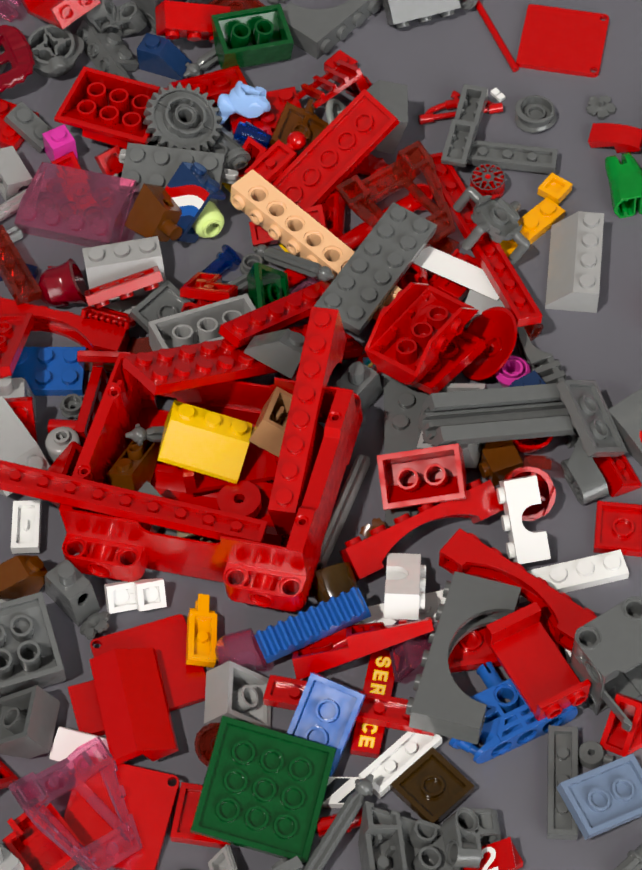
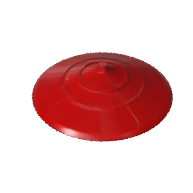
(499, 331)

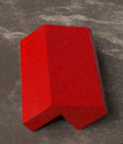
(133, 704)

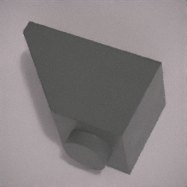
(278, 350)

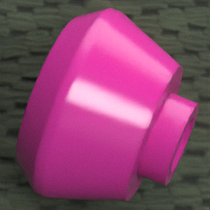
(512, 370)

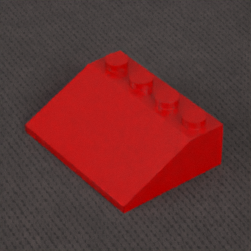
(108, 105)

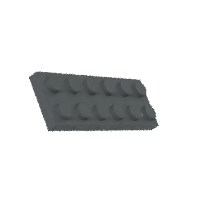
(377, 266)

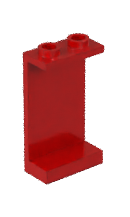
(59, 12)
(257, 467)
(535, 663)

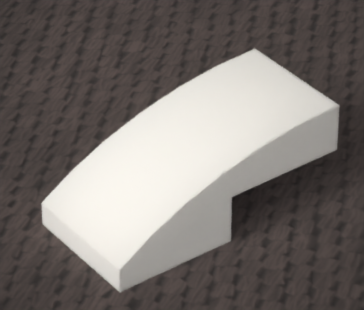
(139, 595)

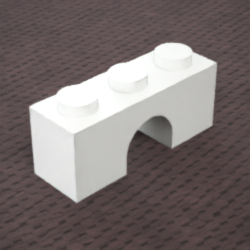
(516, 496)
(404, 586)

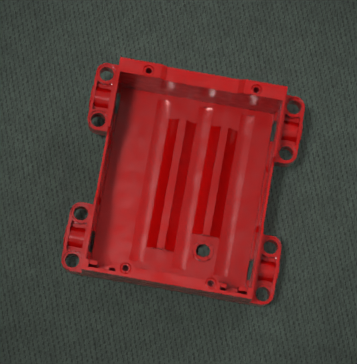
(264, 573)

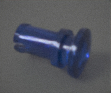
(223, 261)

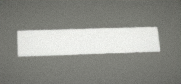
(456, 271)

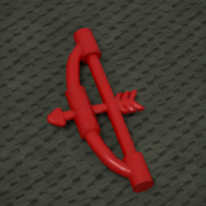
(428, 117)

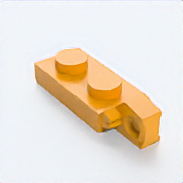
(201, 634)

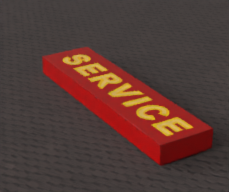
(379, 680)

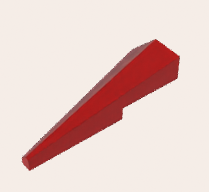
(354, 643)

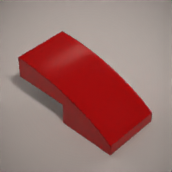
(622, 137)

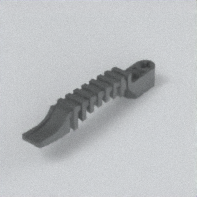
(579, 469)

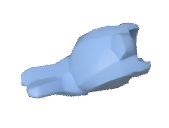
(243, 100)

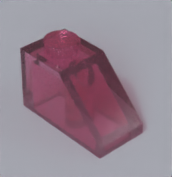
(408, 654)

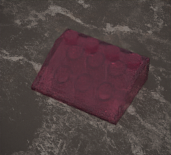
(75, 205)

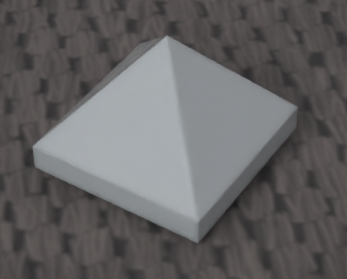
(223, 860)

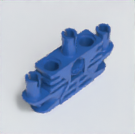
(506, 723)

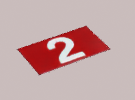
(497, 856)

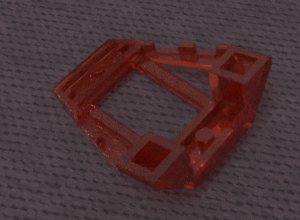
(410, 162)

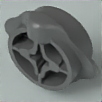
(63, 44)

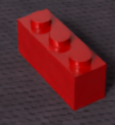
(186, 20)

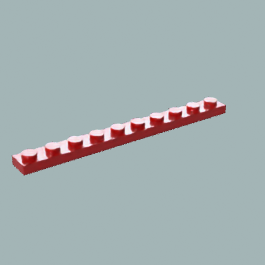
(487, 252)
(129, 503)

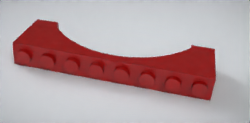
(320, 354)

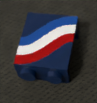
(191, 191)

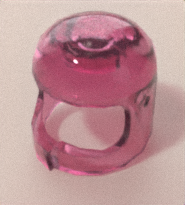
(240, 648)

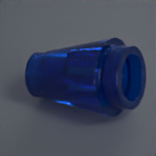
(247, 129)

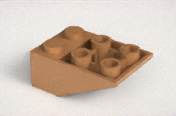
(272, 422)

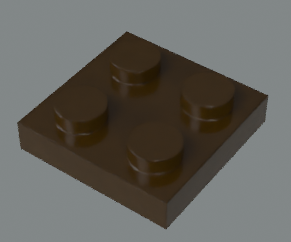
(432, 787)

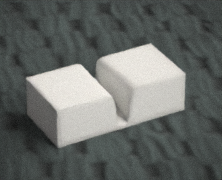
(497, 95)

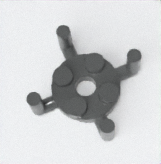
(496, 219)

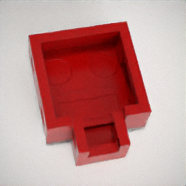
(34, 847)

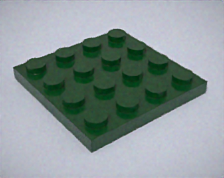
(263, 790)

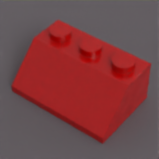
(422, 476)

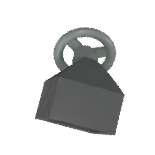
(394, 99)

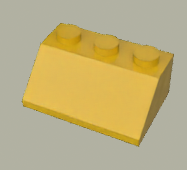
(204, 441)

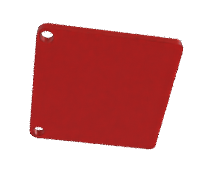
(562, 40)
(168, 636)
(146, 798)

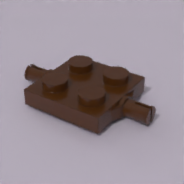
(300, 120)

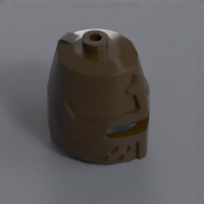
(333, 581)

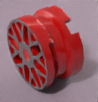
(488, 181)

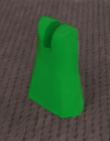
(624, 184)

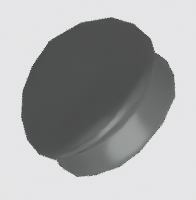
(534, 114)

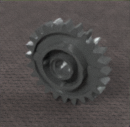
(201, 119)

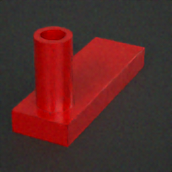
(93, 395)

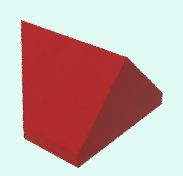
(615, 737)

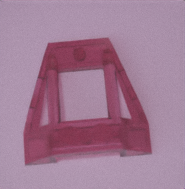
(69, 774)

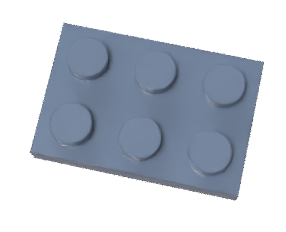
(604, 796)

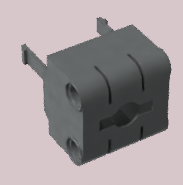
(611, 657)

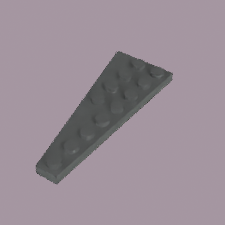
(401, 428)

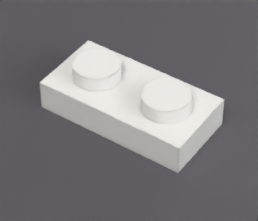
(26, 526)

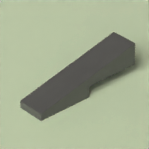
(465, 125)

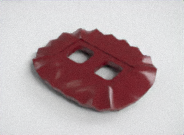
(16, 52)

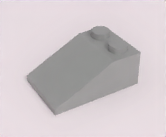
(17, 443)

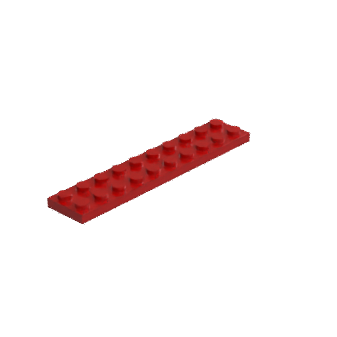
(205, 364)

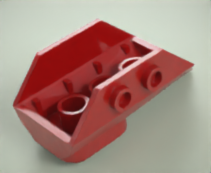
(415, 331)

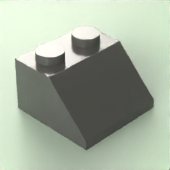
(27, 722)

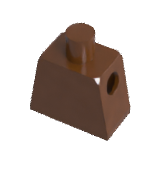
(155, 214)

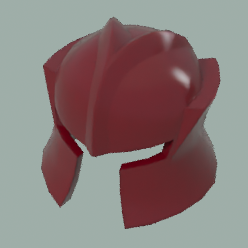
(63, 285)

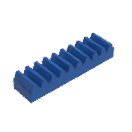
(312, 625)

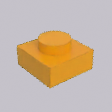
(555, 188)

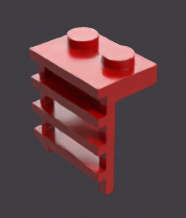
(347, 75)

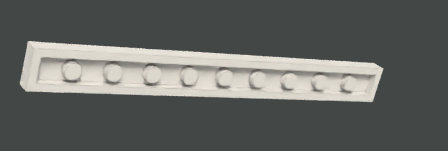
(562, 577)

